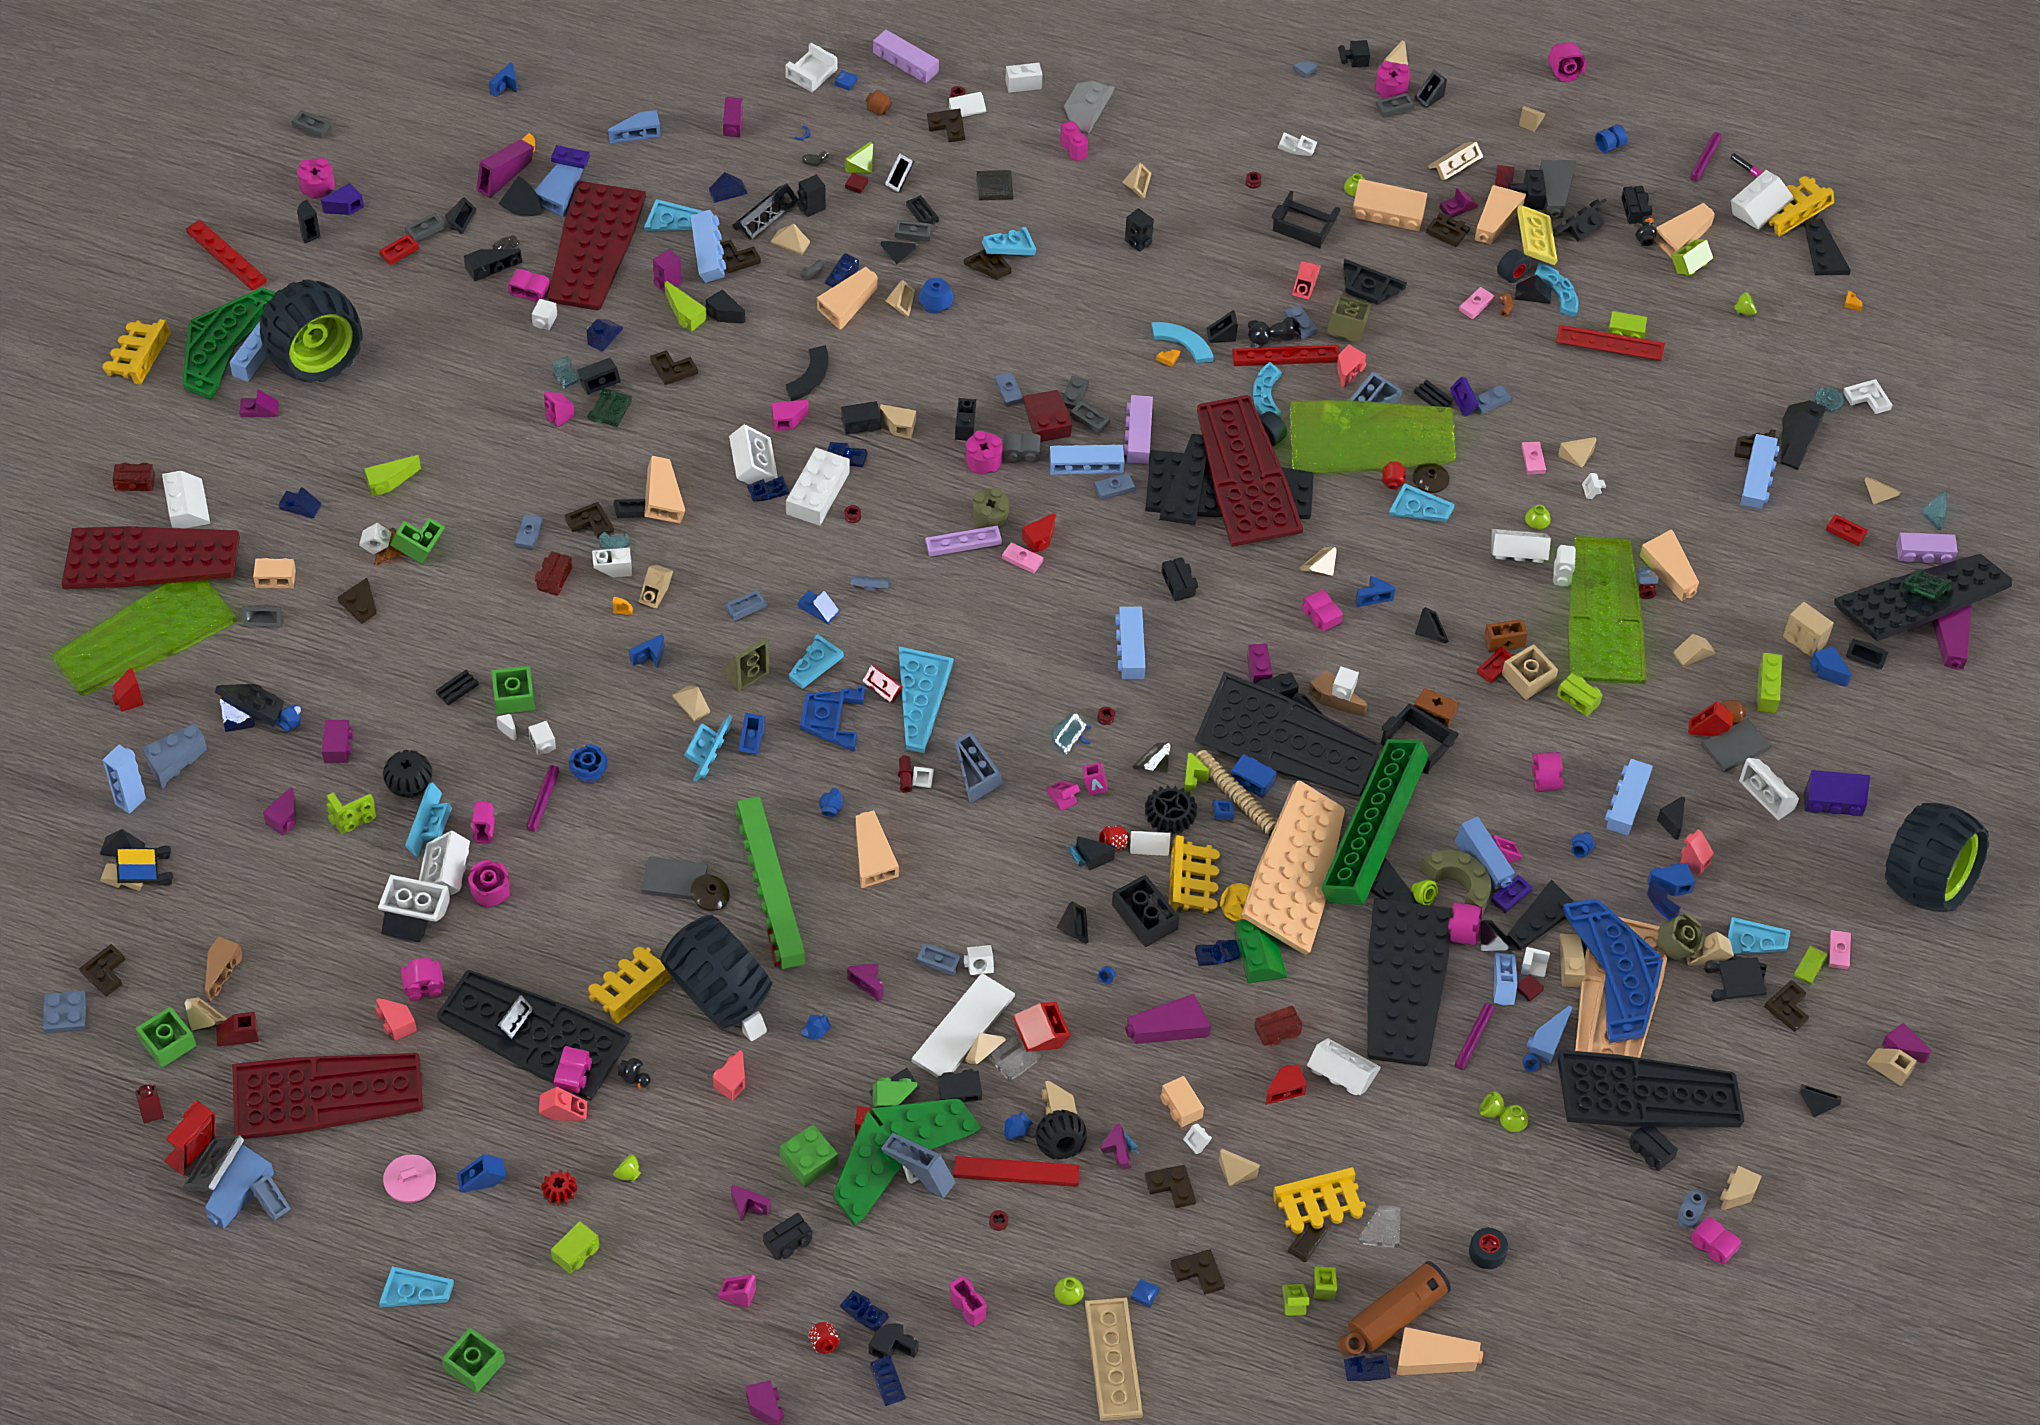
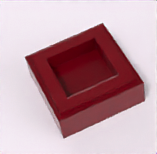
(856, 183)
(1529, 987)

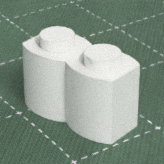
(1564, 565)

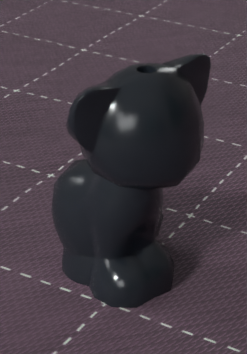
(1260, 332)

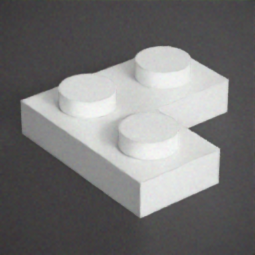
(1870, 392)

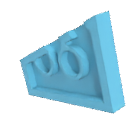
(669, 216)
(1012, 243)
(1420, 505)
(816, 661)
(1753, 937)
(414, 1288)

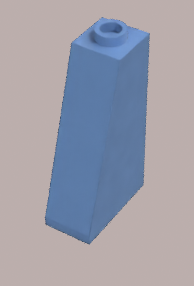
(558, 188)
(1477, 842)
(234, 1186)

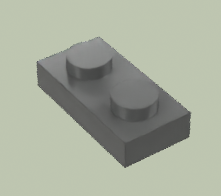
(1395, 104)
(311, 123)
(425, 227)
(913, 230)
(1075, 391)
(1090, 417)

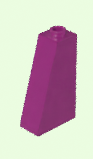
(503, 166)
(1953, 637)
(1169, 1022)

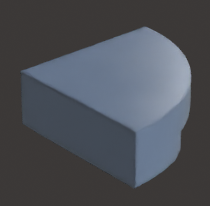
(1305, 68)

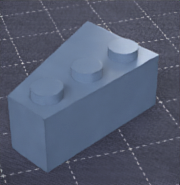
(1377, 390)
(174, 752)
(977, 768)

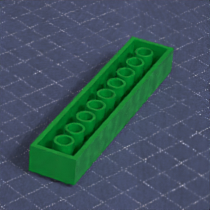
(1375, 822)

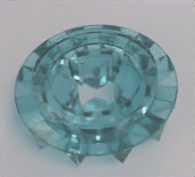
(1831, 393)

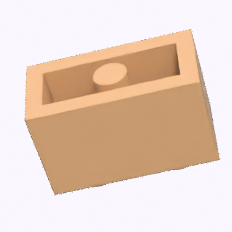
(274, 573)
(1182, 1101)

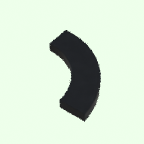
(812, 377)

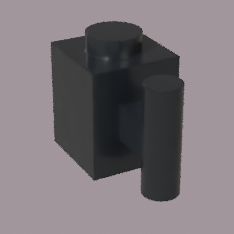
(1357, 53)

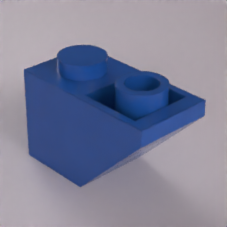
(1675, 879)

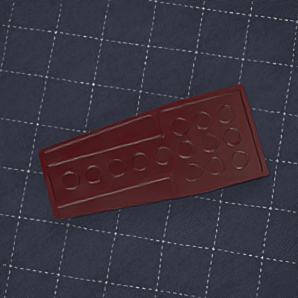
(594, 243)
(1246, 473)
(147, 556)
(323, 1092)

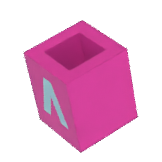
(1095, 778)

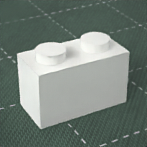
(1023, 77)

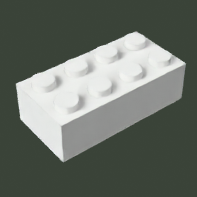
(817, 486)

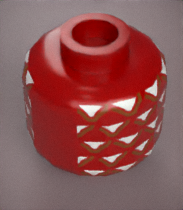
(1115, 836)
(823, 1337)

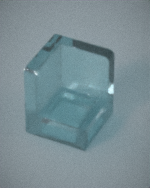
(563, 372)
(613, 542)

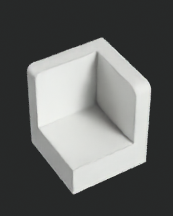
(1535, 962)

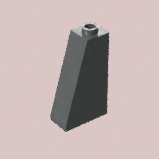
(1557, 179)

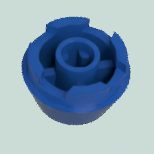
(936, 295)
(588, 763)

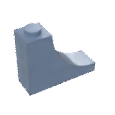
(922, 1162)

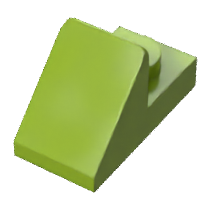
(1195, 772)
(1324, 1283)
(1295, 1299)

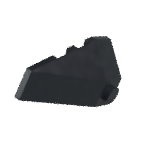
(1799, 429)

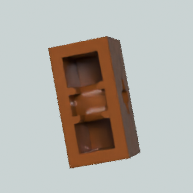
(1506, 635)
(1437, 706)

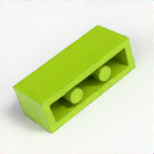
(1769, 683)

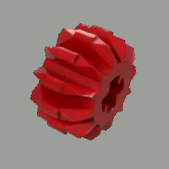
(551, 1189)

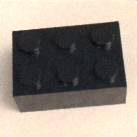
(1145, 910)

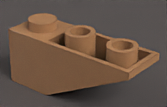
(1322, 688)
(220, 963)

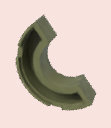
(1463, 869)

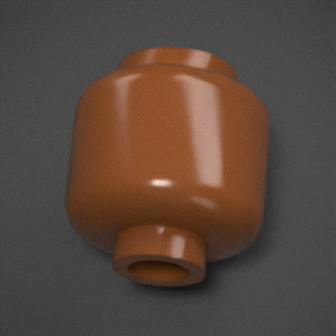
(878, 102)
(1736, 708)

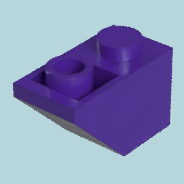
(342, 201)

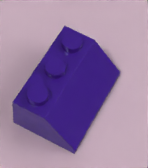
(1836, 793)

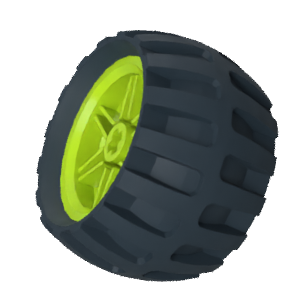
(310, 331)
(1937, 857)
(716, 971)

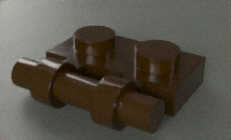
(1447, 229)

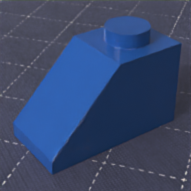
(1830, 666)
(481, 1173)

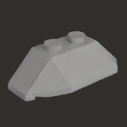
(1087, 103)

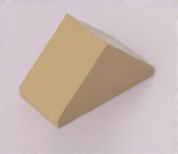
(1530, 118)
(1693, 650)

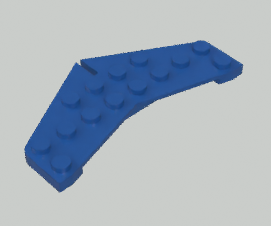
(1628, 964)

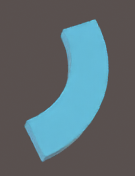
(1562, 288)
(1175, 333)
(1262, 389)

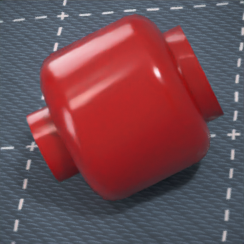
(1394, 475)

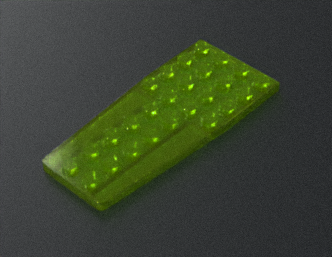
(1368, 435)
(1605, 613)
(144, 634)

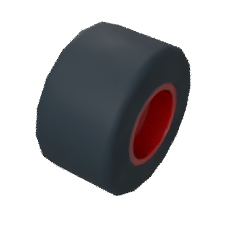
(1513, 265)
(1274, 427)
(1492, 1241)

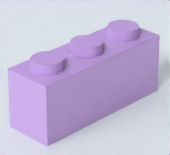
(1926, 547)

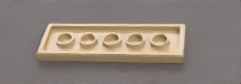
(1113, 1359)

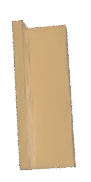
(1457, 160)

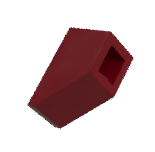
(238, 1030)
(149, 1103)

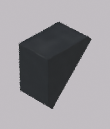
(1432, 89)
(1533, 290)
(1223, 329)
(1672, 817)
(1095, 852)

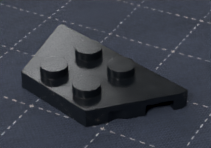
(1369, 283)
(253, 700)

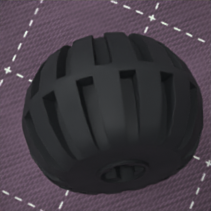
(407, 773)
(1061, 1134)

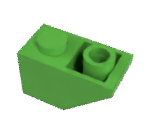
(890, 1092)

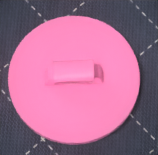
(409, 1178)

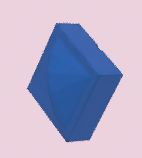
(845, 80)
(1223, 809)
(1145, 1293)

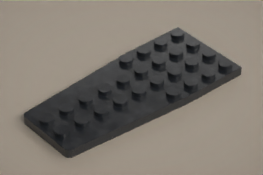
(1165, 464)
(1890, 610)
(1286, 736)
(1405, 979)
(539, 1042)
(1646, 1092)

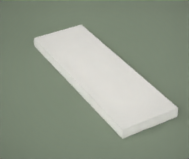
(960, 1028)

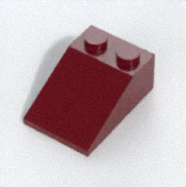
(1048, 415)

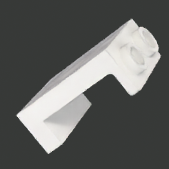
(812, 68)

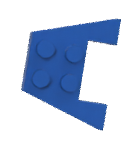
(823, 713)

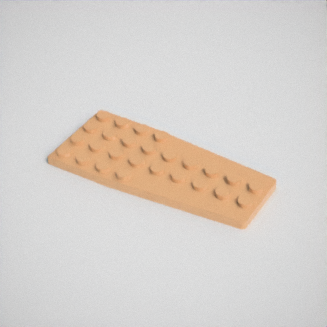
(1289, 877)
(1591, 1024)

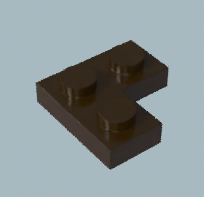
(949, 120)
(738, 260)
(672, 371)
(591, 516)
(100, 967)
(1784, 1006)
(1174, 1180)
(1201, 1266)

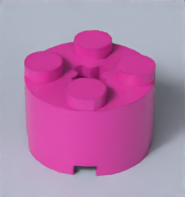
(1566, 61)
(1392, 79)
(315, 177)
(983, 452)
(1547, 771)
(489, 883)
(1465, 923)
(422, 979)

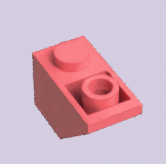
(1306, 279)
(1349, 364)
(1697, 852)
(396, 1017)
(731, 1077)
(562, 1105)

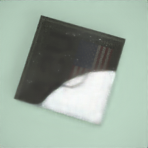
(994, 185)

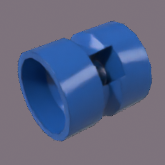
(1610, 138)

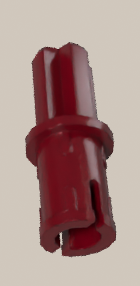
(905, 774)

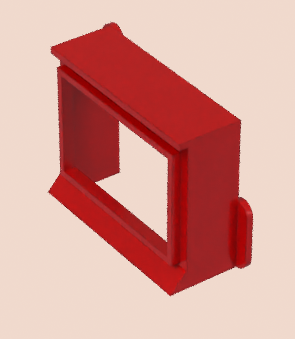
(191, 1136)

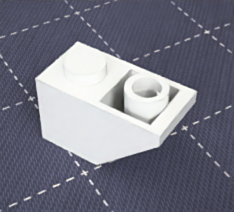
(613, 562)

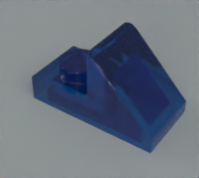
(300, 503)

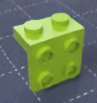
(352, 814)

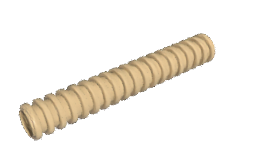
(1237, 793)

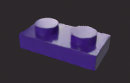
(570, 157)
(1464, 396)
(1512, 894)

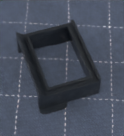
(1300, 233)
(1427, 725)

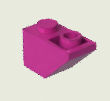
(557, 408)
(789, 414)

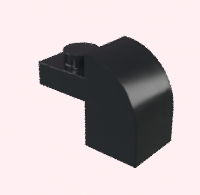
(890, 1338)

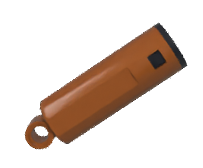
(1395, 1309)

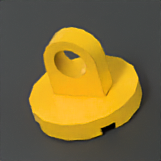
(1233, 900)

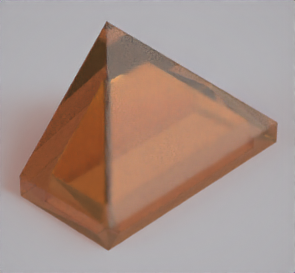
(388, 553)

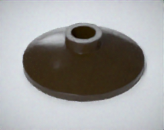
(1431, 478)
(705, 897)

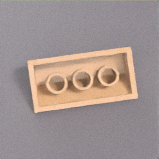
(1389, 205)

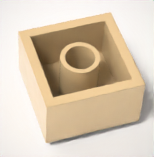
(1808, 629)
(1529, 672)

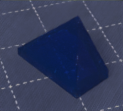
(727, 187)
(235, 717)

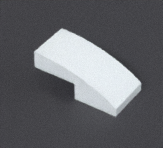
(1302, 146)

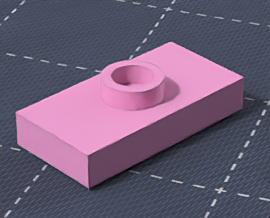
(1476, 303)
(1533, 458)
(1022, 558)
(1839, 949)

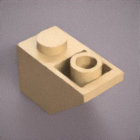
(898, 420)
(655, 585)
(1715, 948)
(1892, 1064)
(1057, 1098)
(1741, 1189)

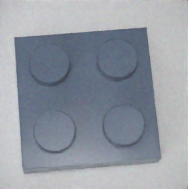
(64, 1012)

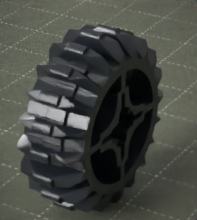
(1174, 815)

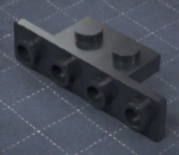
(1584, 223)

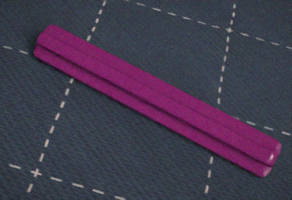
(1705, 156)
(542, 798)
(1474, 1036)

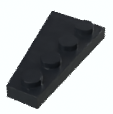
(1823, 250)
(1540, 916)

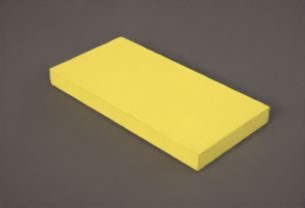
(1537, 235)

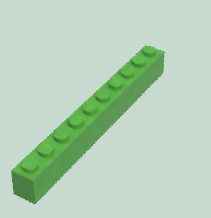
(770, 883)

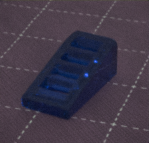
(847, 262)
(882, 1368)

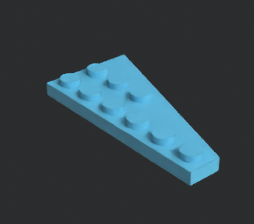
(923, 683)

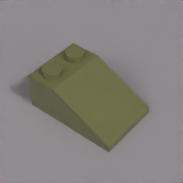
(1349, 318)
(748, 665)

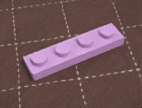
(963, 541)

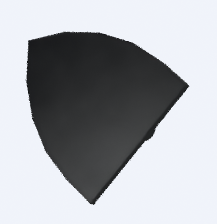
(521, 199)

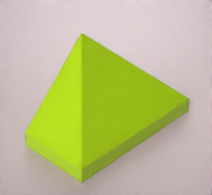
(860, 160)
(1810, 965)

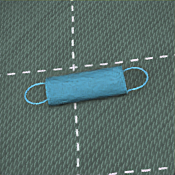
(1076, 855)
(1130, 1144)

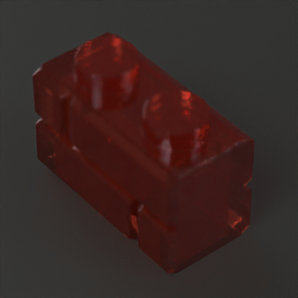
(133, 477)
(553, 573)
(1278, 1026)

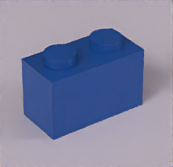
(1253, 775)

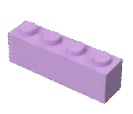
(905, 56)
(1139, 429)

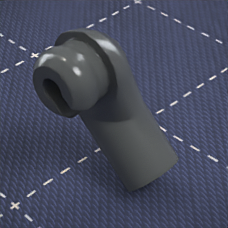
(812, 271)

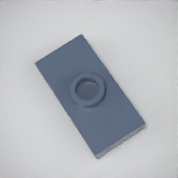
(1008, 389)
(1114, 486)
(528, 531)
(1646, 576)
(870, 583)
(745, 605)
(270, 1197)

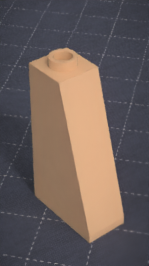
(1498, 213)
(1684, 228)
(847, 297)
(662, 492)
(1670, 564)
(874, 852)
(1436, 1353)

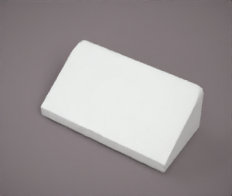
(969, 104)
(1149, 843)

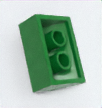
(1258, 953)

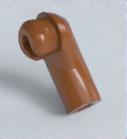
(1506, 298)

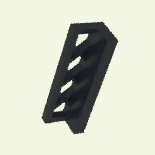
(761, 208)

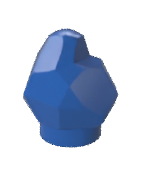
(289, 717)
(831, 803)
(1582, 844)
(816, 1026)
(1017, 1126)

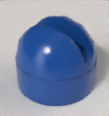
(1103, 972)
(1530, 1068)

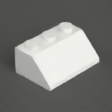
(1761, 200)
(752, 455)
(185, 500)
(1520, 545)
(1768, 788)
(445, 861)
(415, 898)
(1343, 1066)

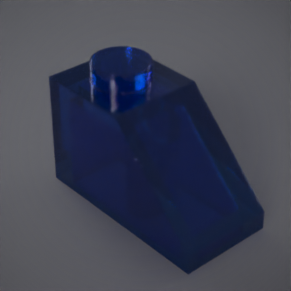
(602, 333)

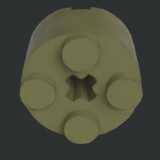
(990, 508)
(1680, 936)

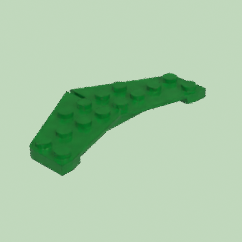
(213, 339)
(870, 1170)

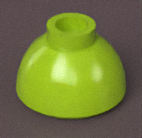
(1352, 183)
(1745, 305)
(1538, 517)
(1425, 892)
(1492, 1105)
(1514, 1118)
(628, 1169)
(1069, 1291)

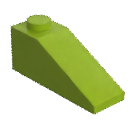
(687, 310)
(389, 475)

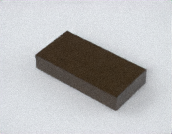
(1307, 1242)

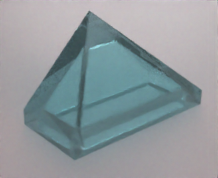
(1936, 510)
(1067, 732)

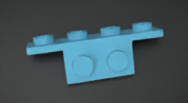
(704, 744)
(429, 820)

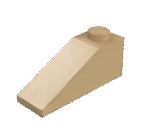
(1571, 960)

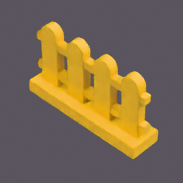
(1806, 206)
(144, 357)
(1190, 868)
(632, 994)
(1317, 1188)

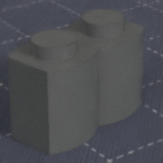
(1021, 447)

